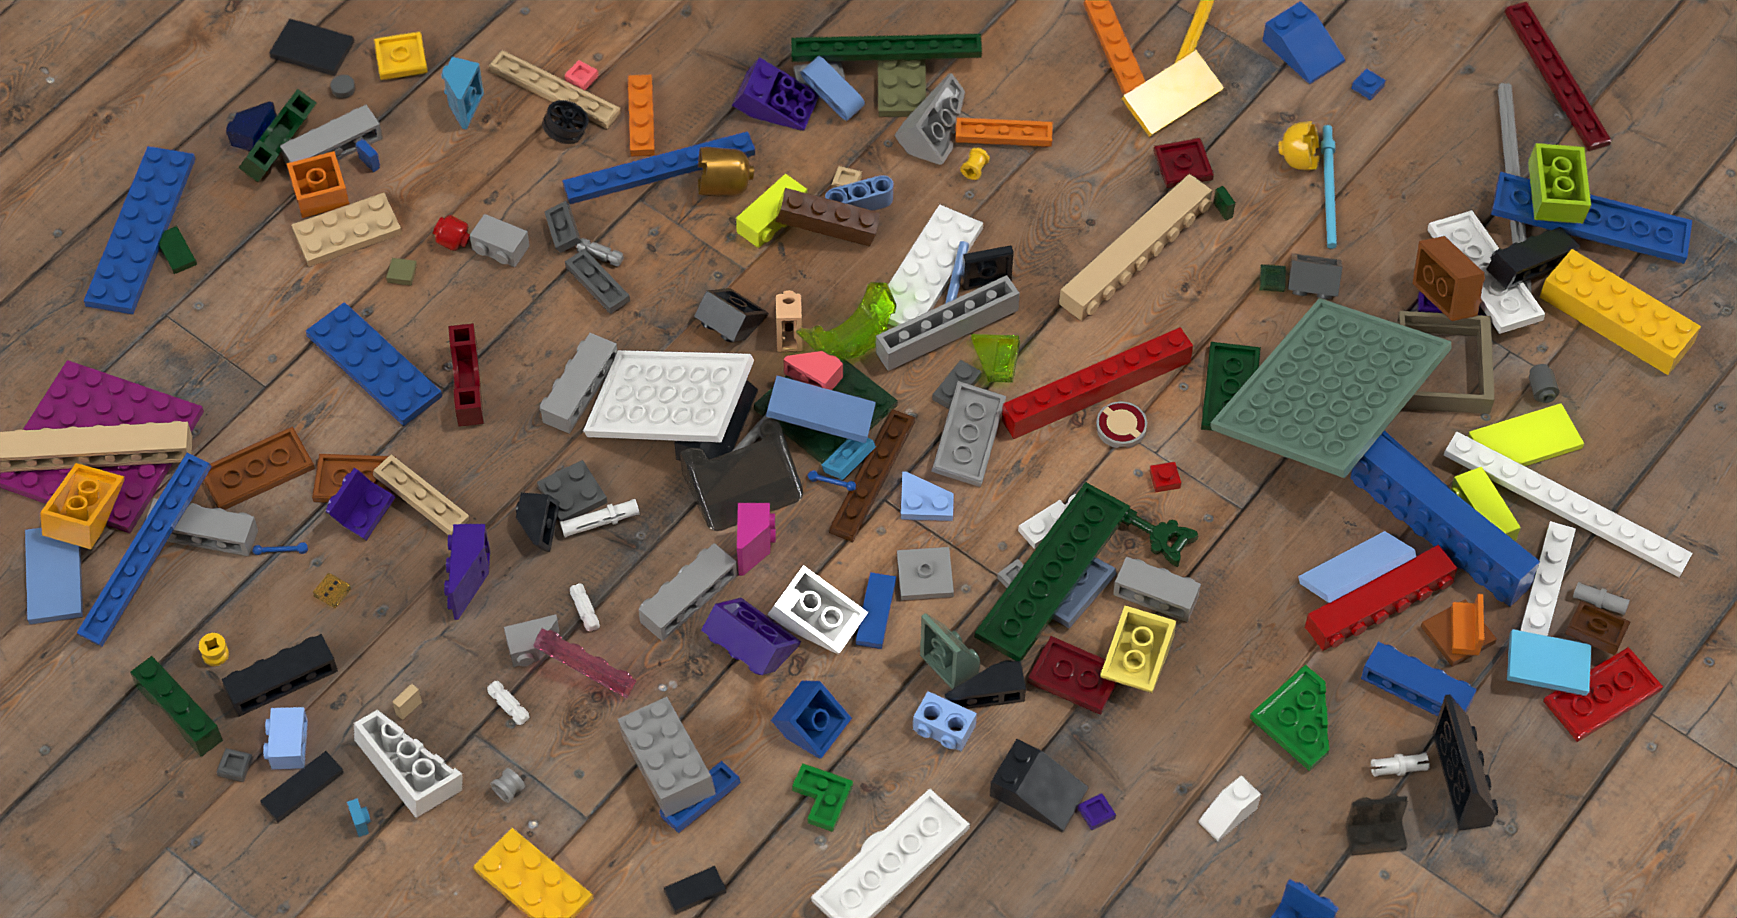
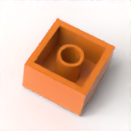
(318, 184)

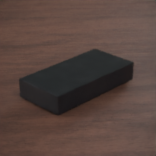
(694, 890)

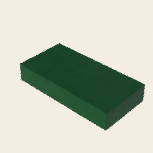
(176, 250)

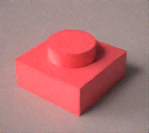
(581, 75)

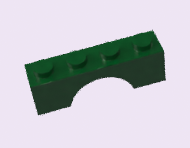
(278, 133)
(185, 713)

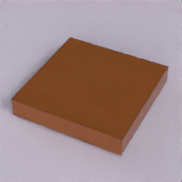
(1440, 632)

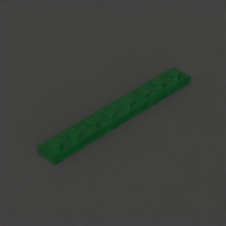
(886, 47)

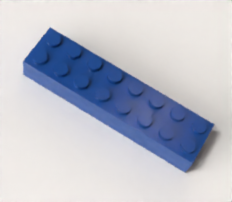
(1445, 521)

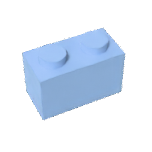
(286, 738)

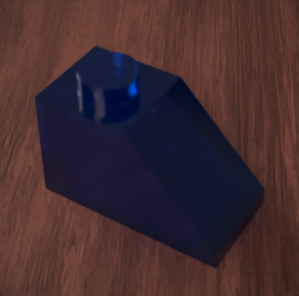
(250, 125)

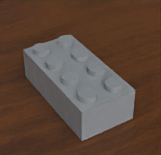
(666, 756)

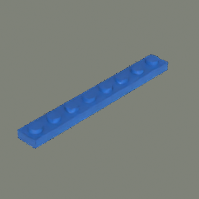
(648, 169)
(144, 549)

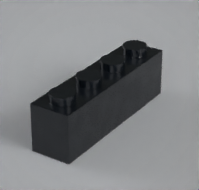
(1530, 257)
(279, 675)

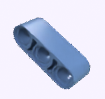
(832, 88)
(867, 193)

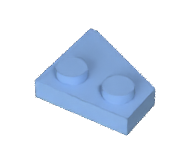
(924, 500)

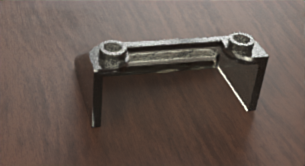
(747, 475)

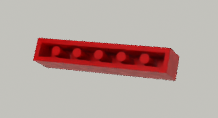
(1381, 598)

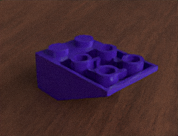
(775, 96)
(466, 566)

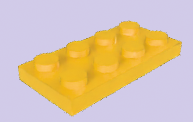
(531, 879)

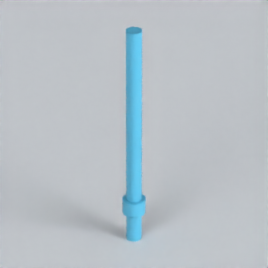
(1328, 150)

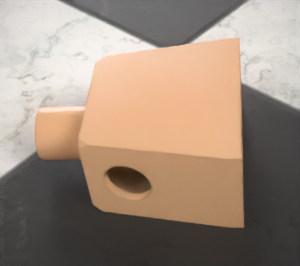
(788, 311)

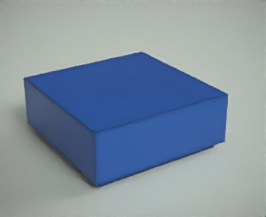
(368, 155)

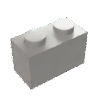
(499, 240)

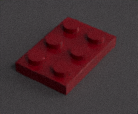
(1072, 675)

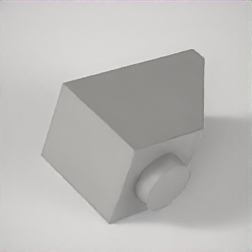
(522, 636)

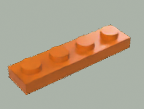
(641, 115)
(1004, 132)

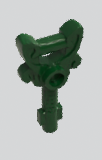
(1161, 534)

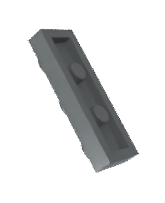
(597, 281)

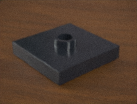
(986, 266)

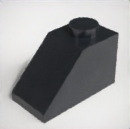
(538, 518)

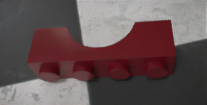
(466, 375)

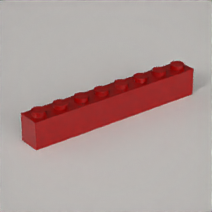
(1096, 383)

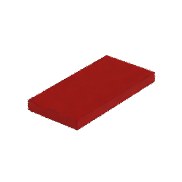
(1613, 690)

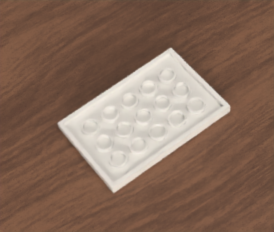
(669, 396)

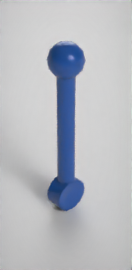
(813, 476)
(302, 548)

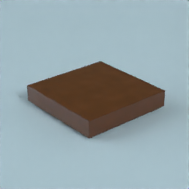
(1597, 627)

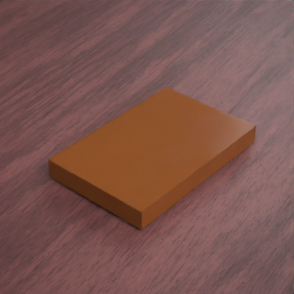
(333, 469)

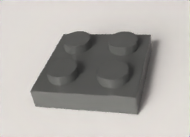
(574, 490)

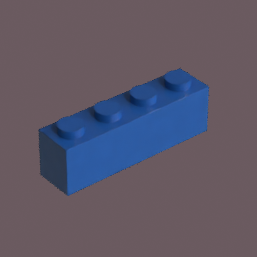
(1414, 680)

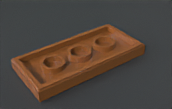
(257, 469)

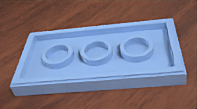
(1357, 566)

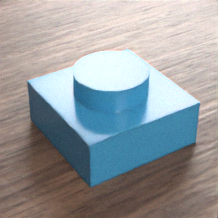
(360, 817)

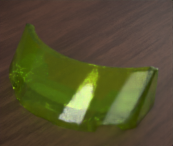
(859, 330)

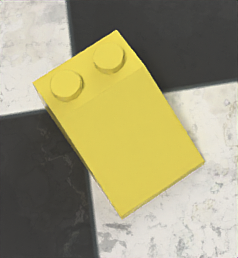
(1139, 649)

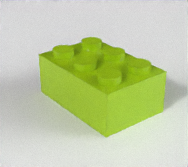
(1559, 183)

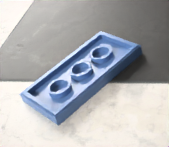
(820, 409)
(52, 578)

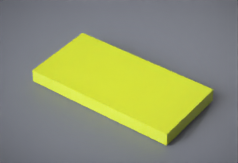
(1531, 436)

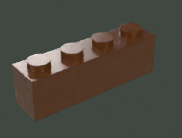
(827, 217)

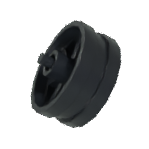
(563, 127)

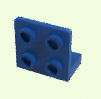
(1302, 903)

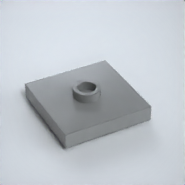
(925, 573)

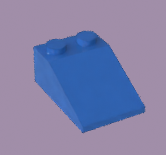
(1302, 42)

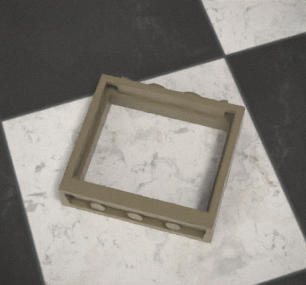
(1454, 402)

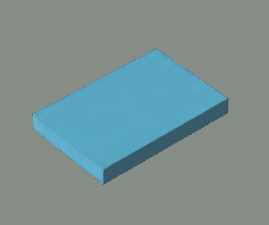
(1549, 662)

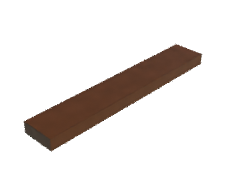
(872, 475)

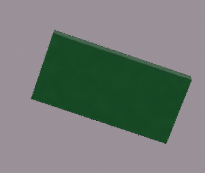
(1226, 373)

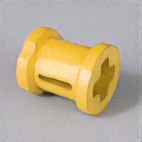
(976, 161)

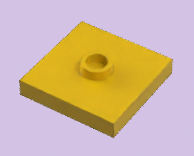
(400, 55)

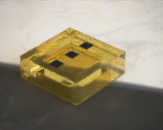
(331, 590)

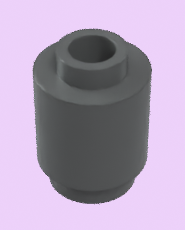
(1543, 383)

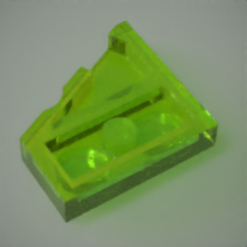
(997, 355)

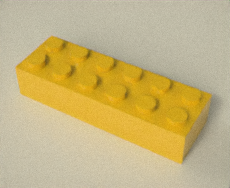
(1620, 311)

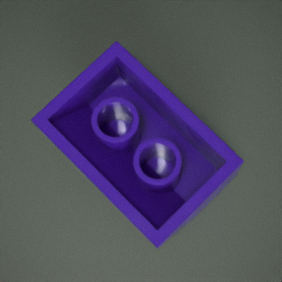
(749, 635)

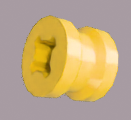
(215, 656)

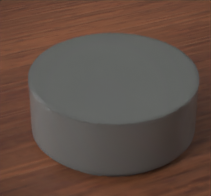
(343, 86)

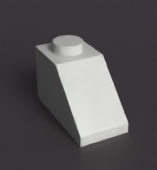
(1230, 808)

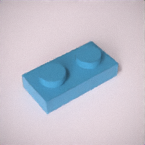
(847, 457)

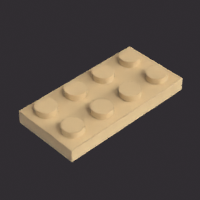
(346, 229)

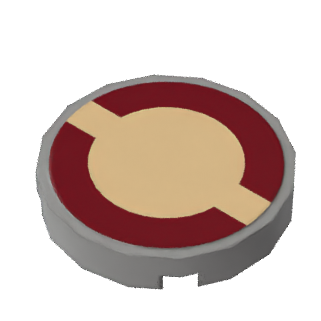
(1121, 424)

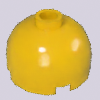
(1300, 146)

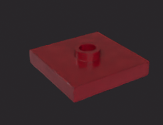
(1183, 158)

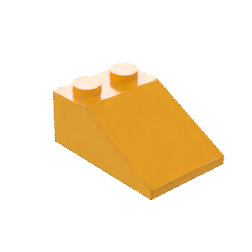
(81, 506)

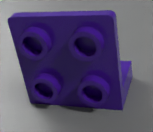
(359, 504)

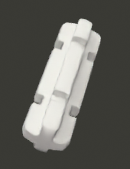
(584, 607)
(508, 702)

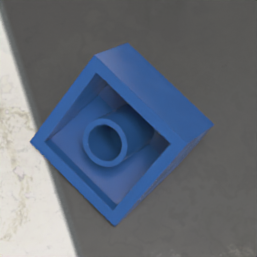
(811, 718)

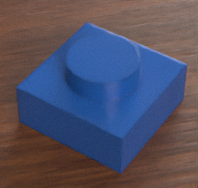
(1368, 84)

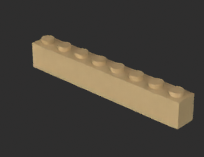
(1135, 247)
(94, 446)

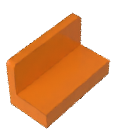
(1467, 626)

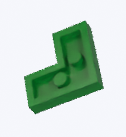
(828, 790)

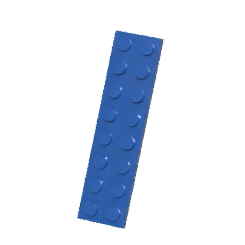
(1606, 221)
(138, 230)

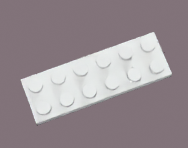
(930, 263)
(1507, 307)
(892, 860)

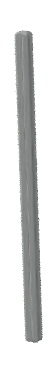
(1511, 153)

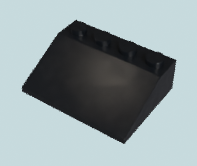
(1463, 767)

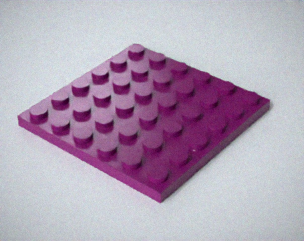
(94, 398)

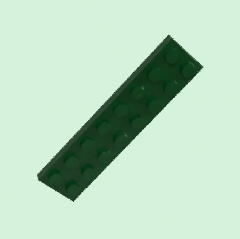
(1052, 572)

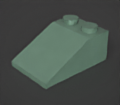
(946, 652)

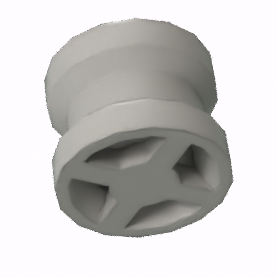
(507, 785)

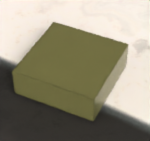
(401, 271)

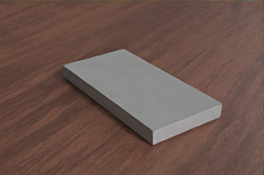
(968, 434)

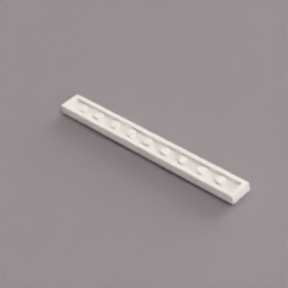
(1569, 504)

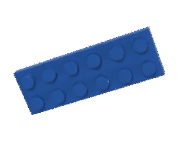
(374, 364)

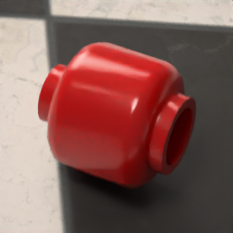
(451, 233)

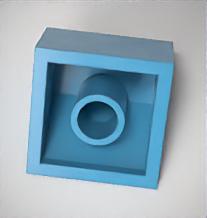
(463, 88)

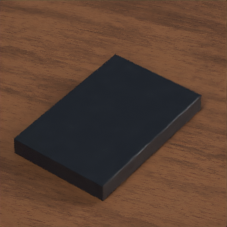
(312, 47)

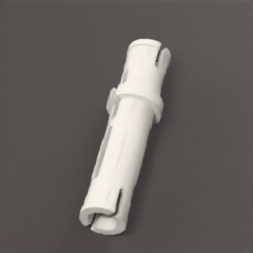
(611, 514)

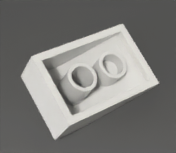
(817, 611)

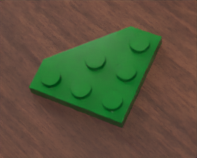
(1297, 717)

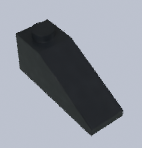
(993, 686)

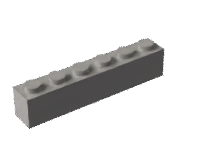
(947, 323)

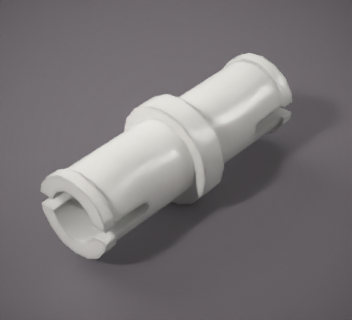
(1399, 764)

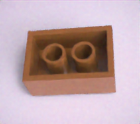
(1448, 278)

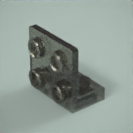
(1376, 825)

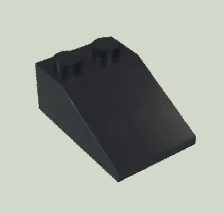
(1037, 786)

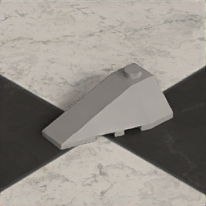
(931, 125)

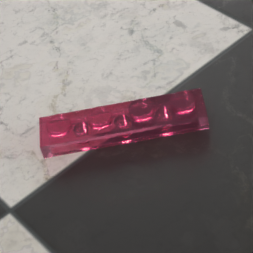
(590, 666)

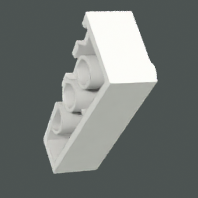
(409, 768)

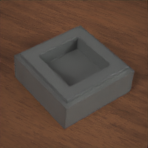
(234, 765)

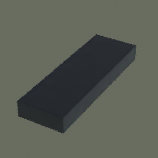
(301, 786)

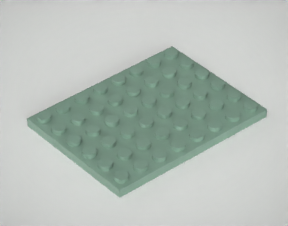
(1331, 387)

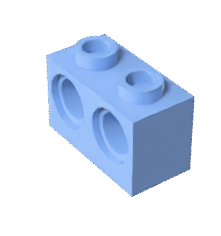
(948, 716)

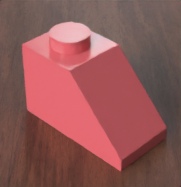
(814, 369)

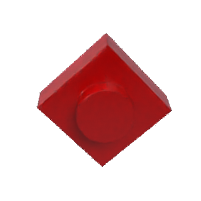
(1165, 477)

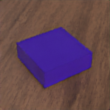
(1096, 811)

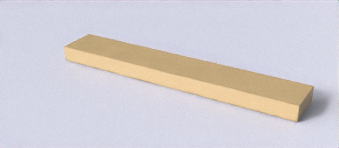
(553, 88)

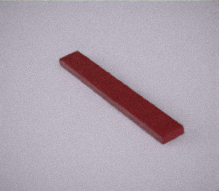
(1558, 76)

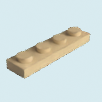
(420, 494)

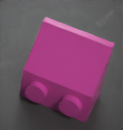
(754, 534)

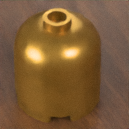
(723, 171)

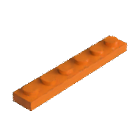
(1114, 44)

